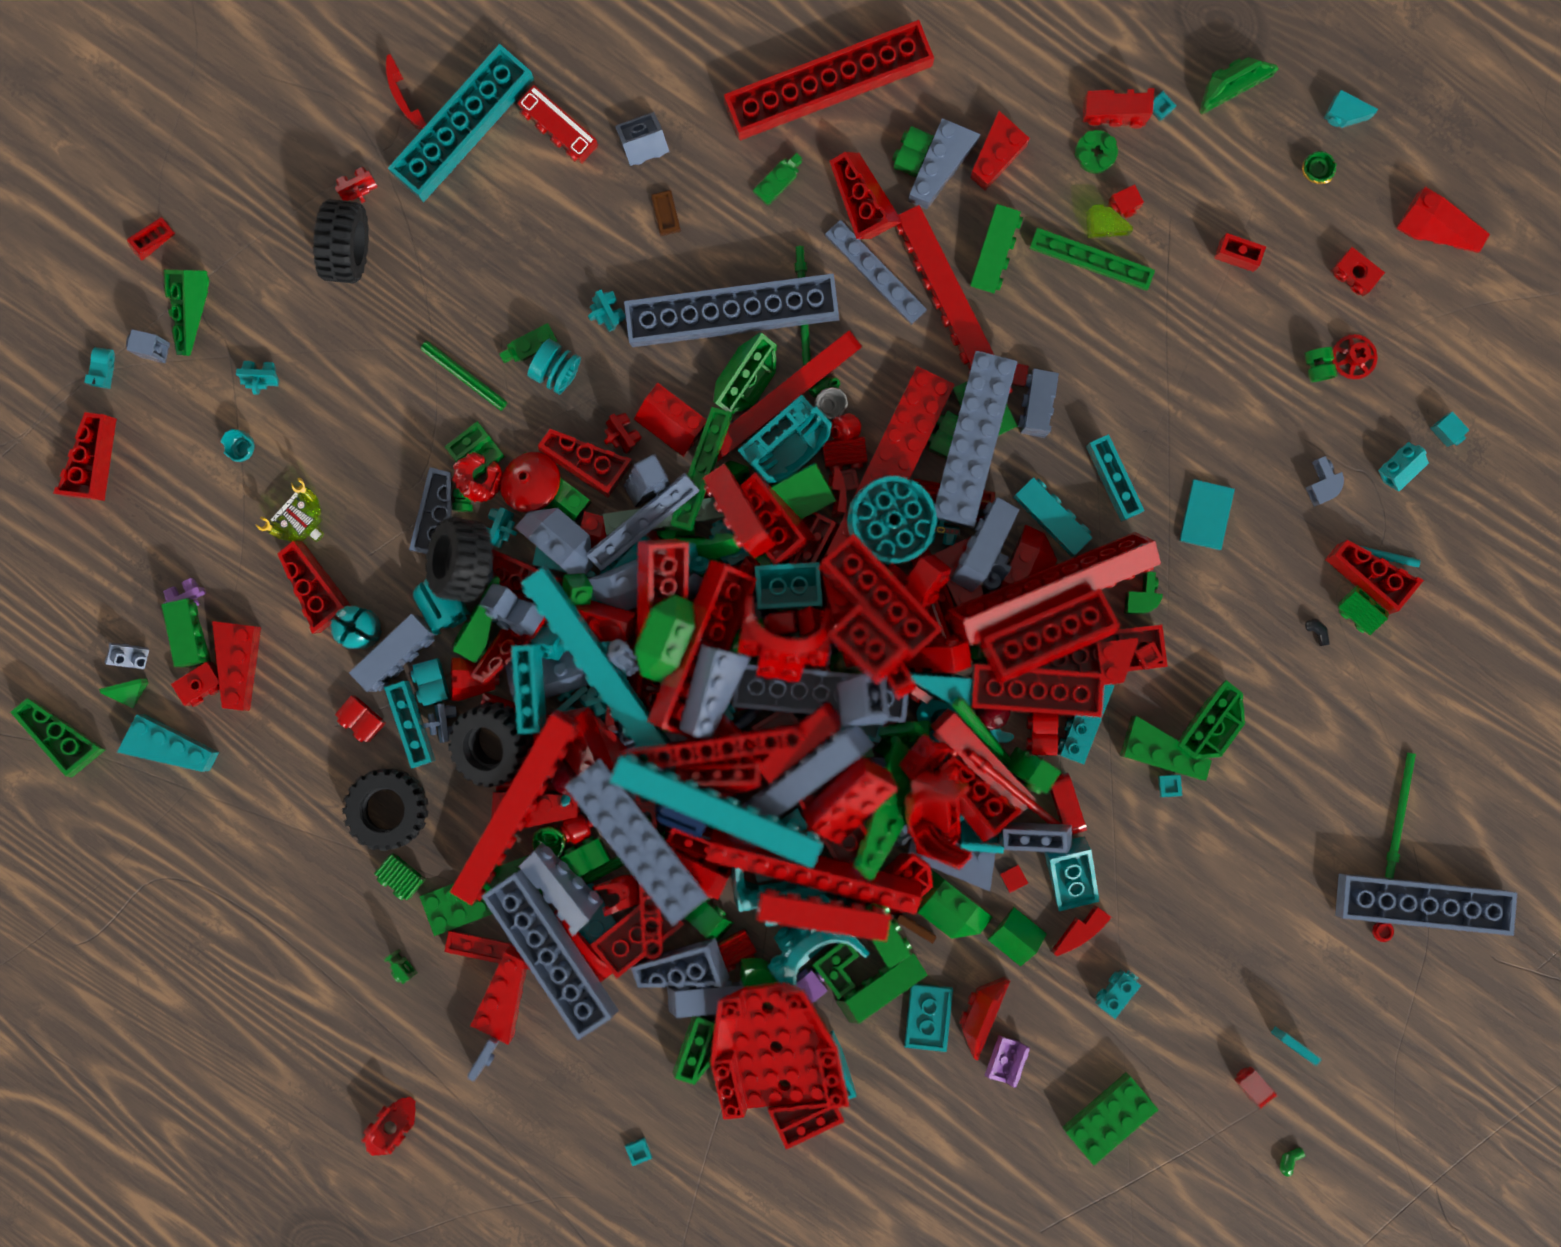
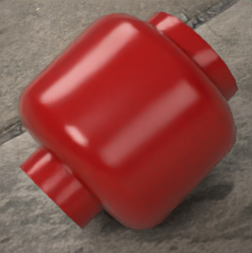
(845, 427)
(576, 829)

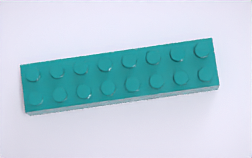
(461, 123)

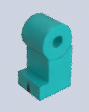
(101, 368)

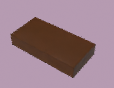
(665, 212)
(916, 928)

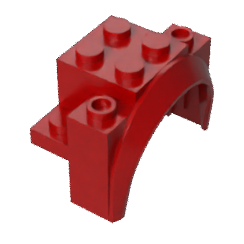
(782, 656)
(936, 805)

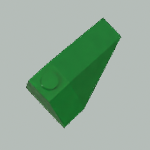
(474, 634)

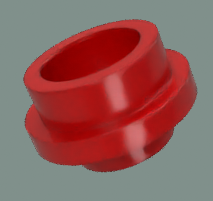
(1383, 931)

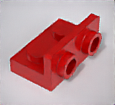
(924, 757)

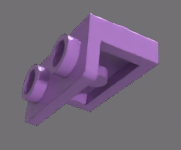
(1007, 1061)

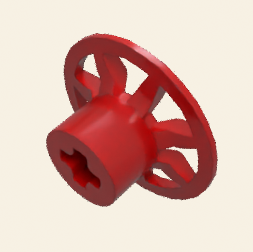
(1355, 356)

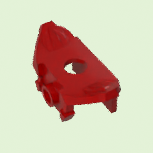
(402, 1114)

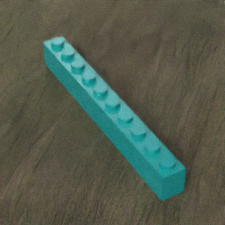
(593, 659)
(716, 810)

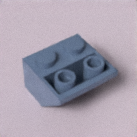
(862, 702)

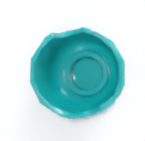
(238, 445)

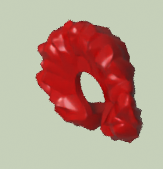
(464, 480)

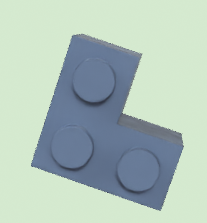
(511, 611)

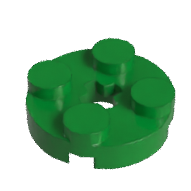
(1086, 157)

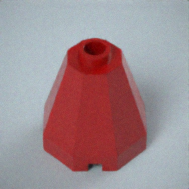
(463, 685)

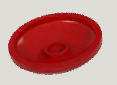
(537, 488)

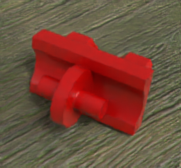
(356, 187)
(618, 435)

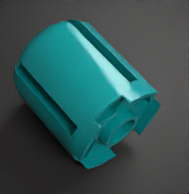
(439, 612)
(364, 619)

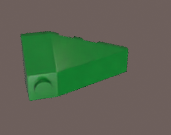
(187, 297)
(569, 501)

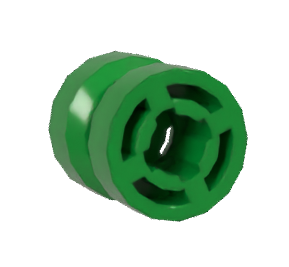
(459, 504)

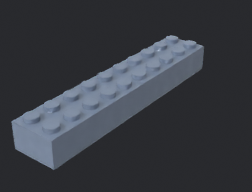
(731, 310)

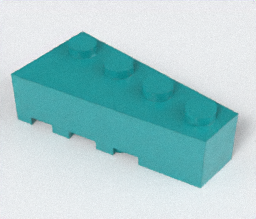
(163, 744)

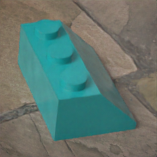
(788, 586)

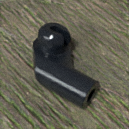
(1320, 629)

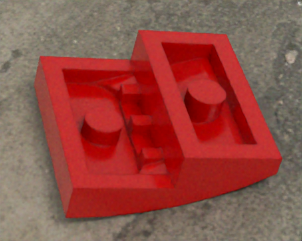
(838, 488)

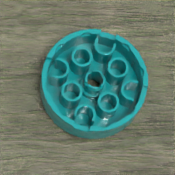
(913, 513)

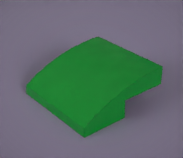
(475, 440)

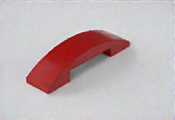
(394, 76)
(591, 957)

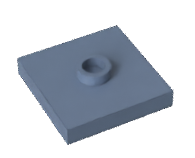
(484, 1058)

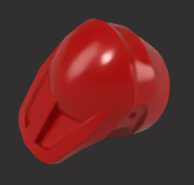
(626, 887)

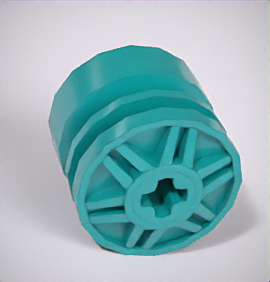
(557, 368)

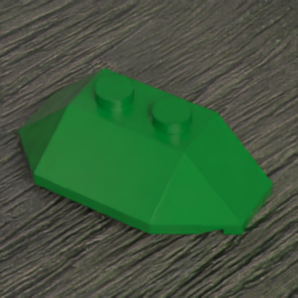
(1234, 81)
(746, 374)
(665, 637)
(1214, 724)
(952, 910)

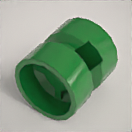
(1324, 371)

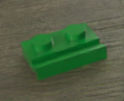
(401, 967)

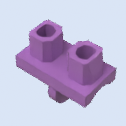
(191, 589)

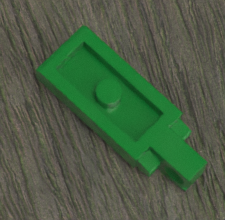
(778, 179)
(528, 344)

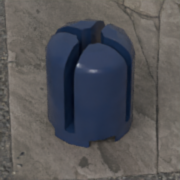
(679, 821)

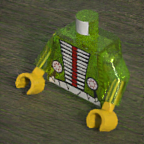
(297, 517)

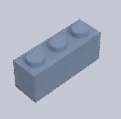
(1037, 837)

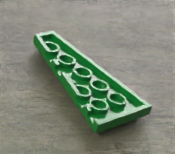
(888, 818)

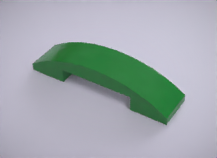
(720, 546)

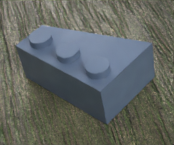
(1038, 403)

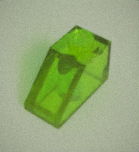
(1106, 223)

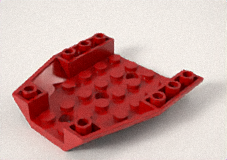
(750, 1068)

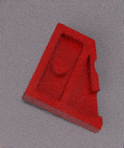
(1115, 659)

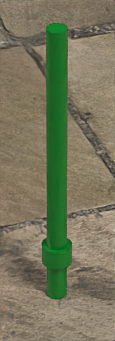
(800, 269)
(1393, 856)

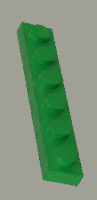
(1092, 259)
(703, 464)

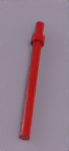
(987, 768)

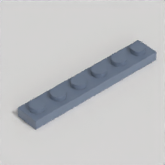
(875, 272)
(643, 521)

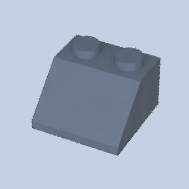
(642, 139)

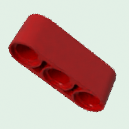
(1067, 803)

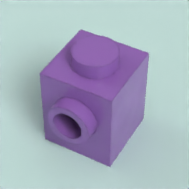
(811, 983)

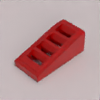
(154, 244)

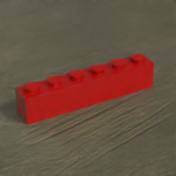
(962, 740)
(823, 916)

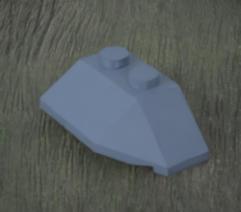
(558, 538)
(618, 586)

